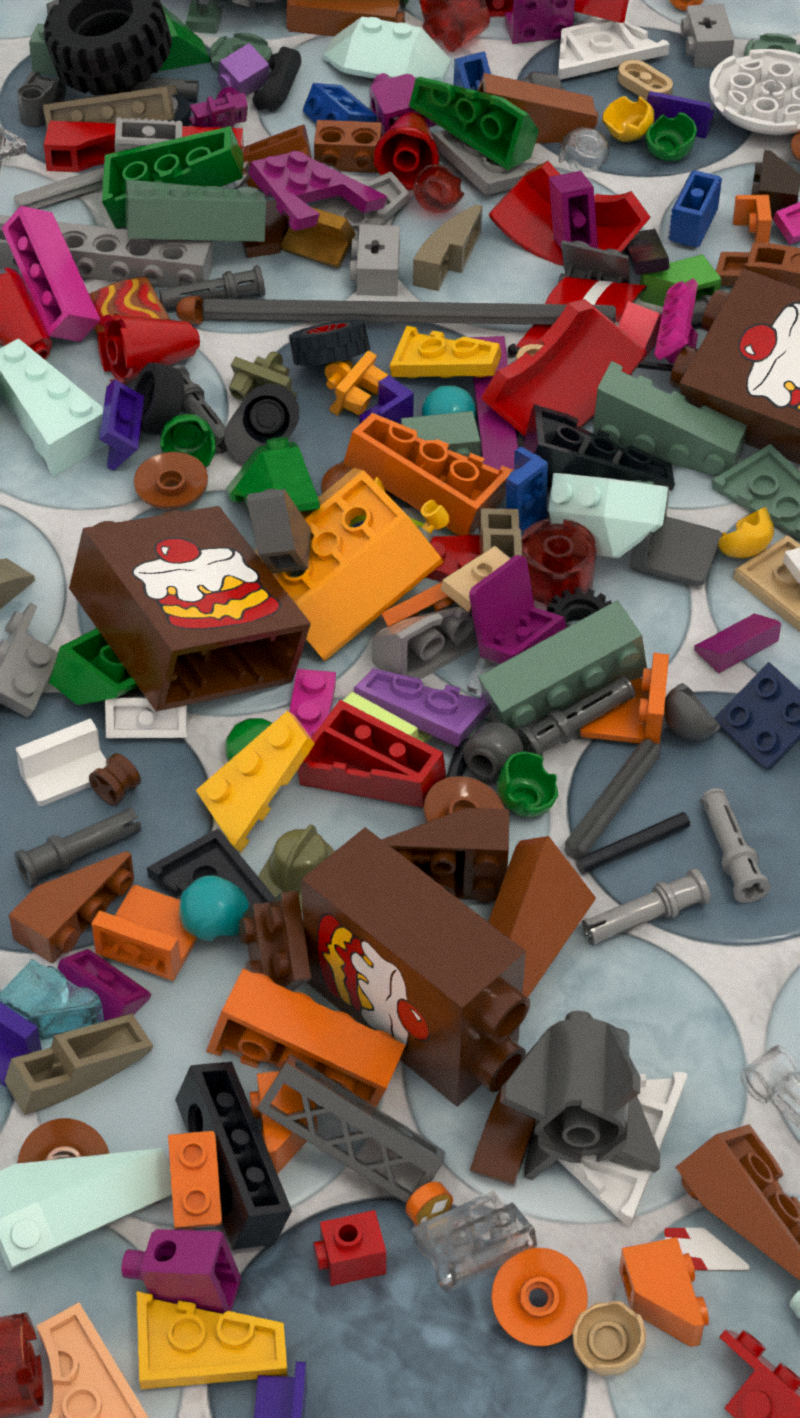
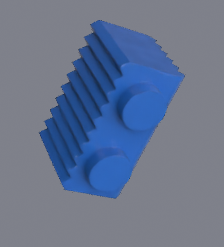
(695, 208)

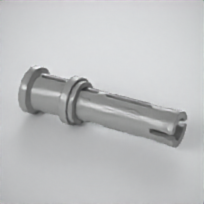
(738, 858)
(663, 901)

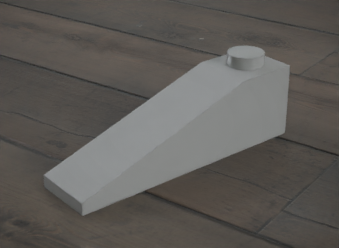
(424, 642)

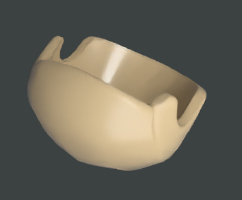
(609, 1338)

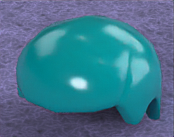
(448, 400)
(212, 908)

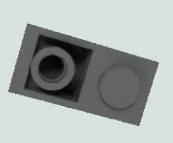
(279, 531)

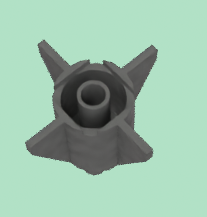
(581, 1096)

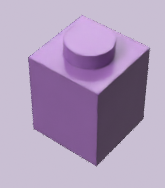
(243, 70)

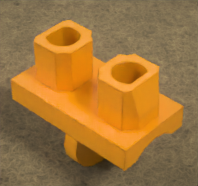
(350, 380)

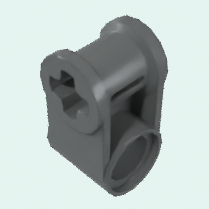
(34, 94)

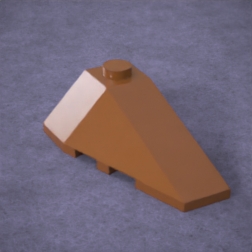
(740, 1186)

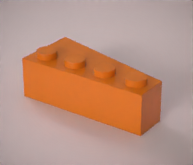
(426, 471)
(275, 1022)

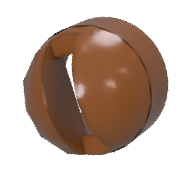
(190, 309)

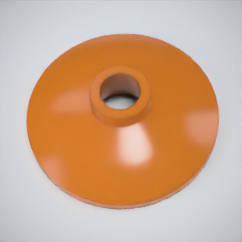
(560, 1282)

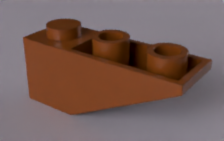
(63, 908)

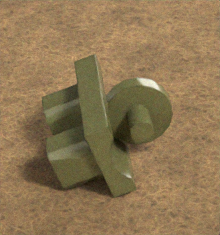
(261, 372)

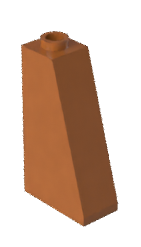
(333, 16)
(550, 108)
(539, 904)

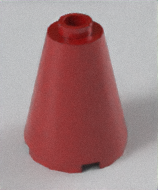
(406, 149)
(19, 315)
(135, 341)

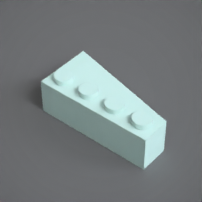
(49, 407)

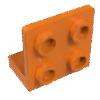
(638, 717)
(144, 933)

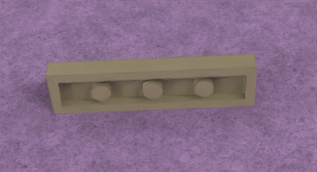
(142, 104)

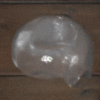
(584, 150)

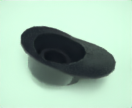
(263, 415)

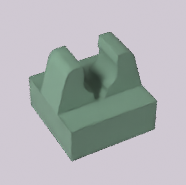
(204, 17)

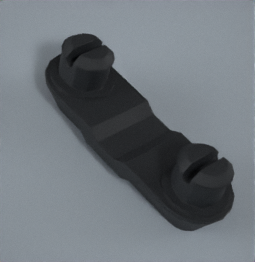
(279, 81)

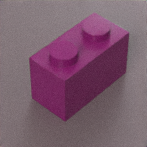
(573, 209)

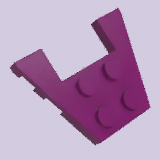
(300, 180)

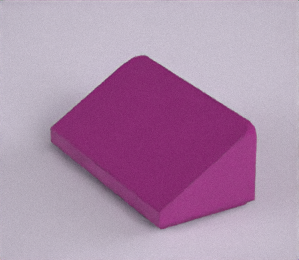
(739, 641)
(116, 990)

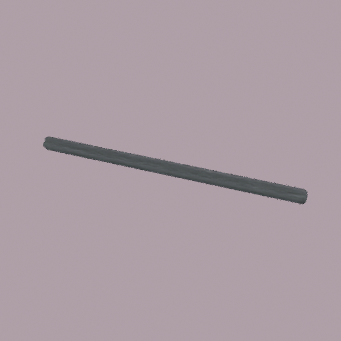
(388, 311)

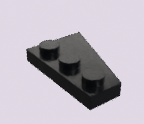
(208, 857)

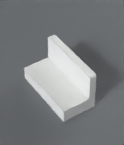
(135, 718)
(60, 762)

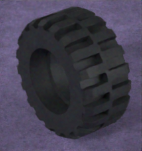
(107, 43)

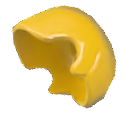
(628, 119)
(751, 536)

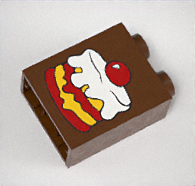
(749, 361)
(188, 606)
(416, 966)

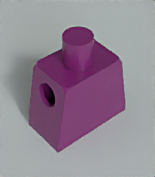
(391, 99)
(186, 1268)

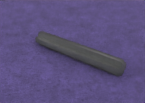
(612, 799)

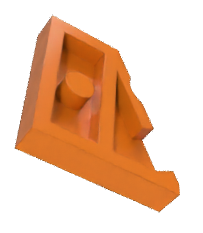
(412, 607)

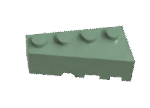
(194, 212)
(666, 424)
(565, 667)

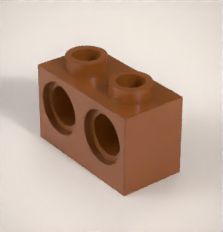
(347, 144)

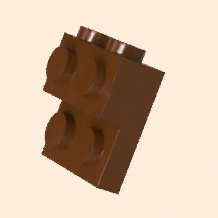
(277, 940)

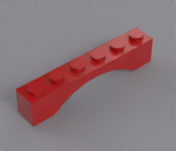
(84, 144)

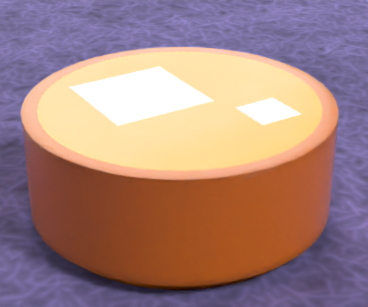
(428, 1202)

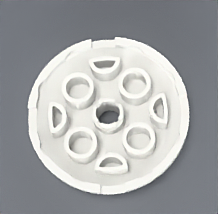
(759, 91)

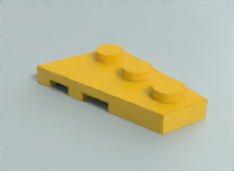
(435, 356)
(248, 782)
(204, 1347)

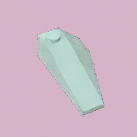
(71, 1197)

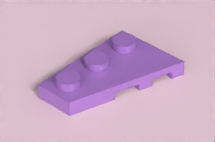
(431, 710)

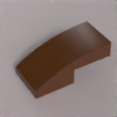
(503, 1143)

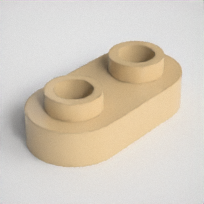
(643, 78)

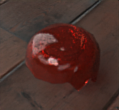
(437, 189)

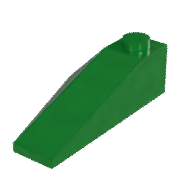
(186, 46)
(275, 467)

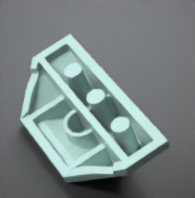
(386, 47)
(611, 509)

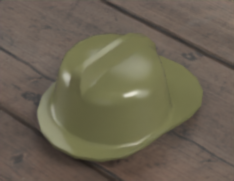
(292, 859)

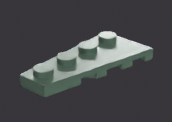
(767, 482)

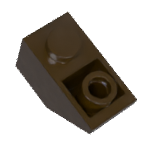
(777, 180)

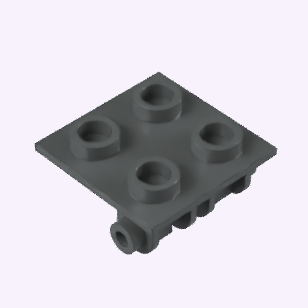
(593, 263)

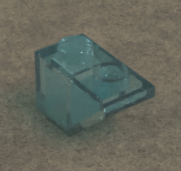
(51, 1001)

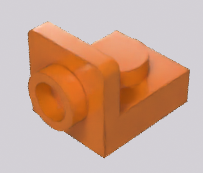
(755, 213)

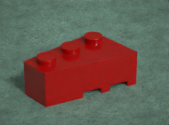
(370, 759)

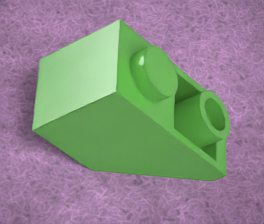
(682, 270)

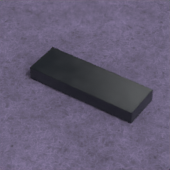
(647, 253)

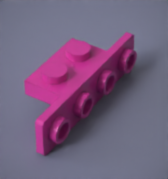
(676, 320)

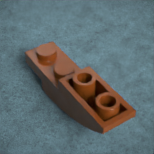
(766, 259)

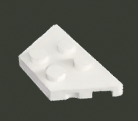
(604, 46)
(621, 1182)

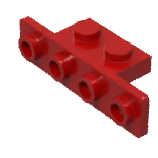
(769, 1389)

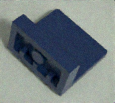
(764, 716)

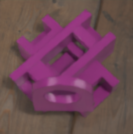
(222, 111)

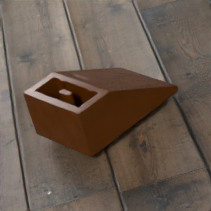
(460, 851)

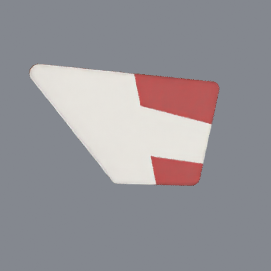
(706, 1249)

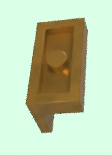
(321, 243)

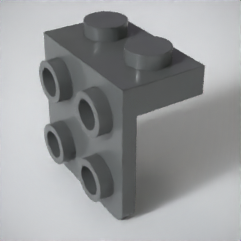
(677, 551)

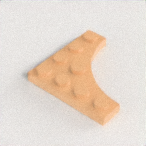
(83, 1370)

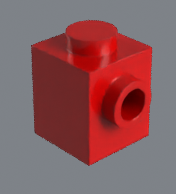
(351, 1248)

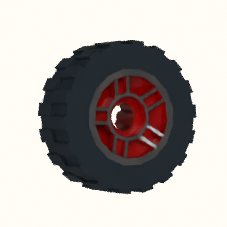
(329, 342)

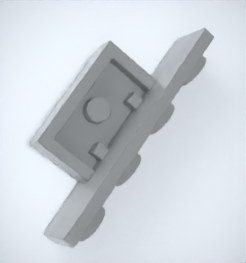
(23, 664)

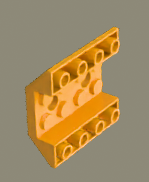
(356, 569)

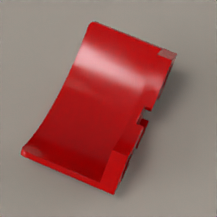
(527, 216)
(565, 369)

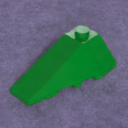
(478, 119)
(90, 670)

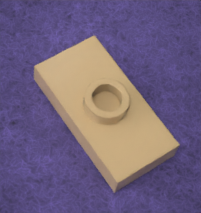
(461, 581)

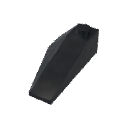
(580, 452)

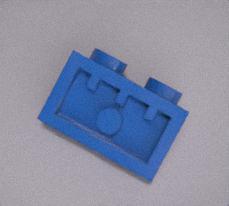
(335, 104)
(527, 488)

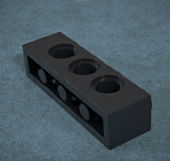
(250, 1189)

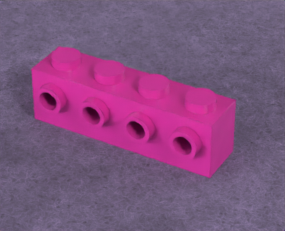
(50, 274)

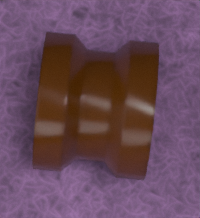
(114, 779)

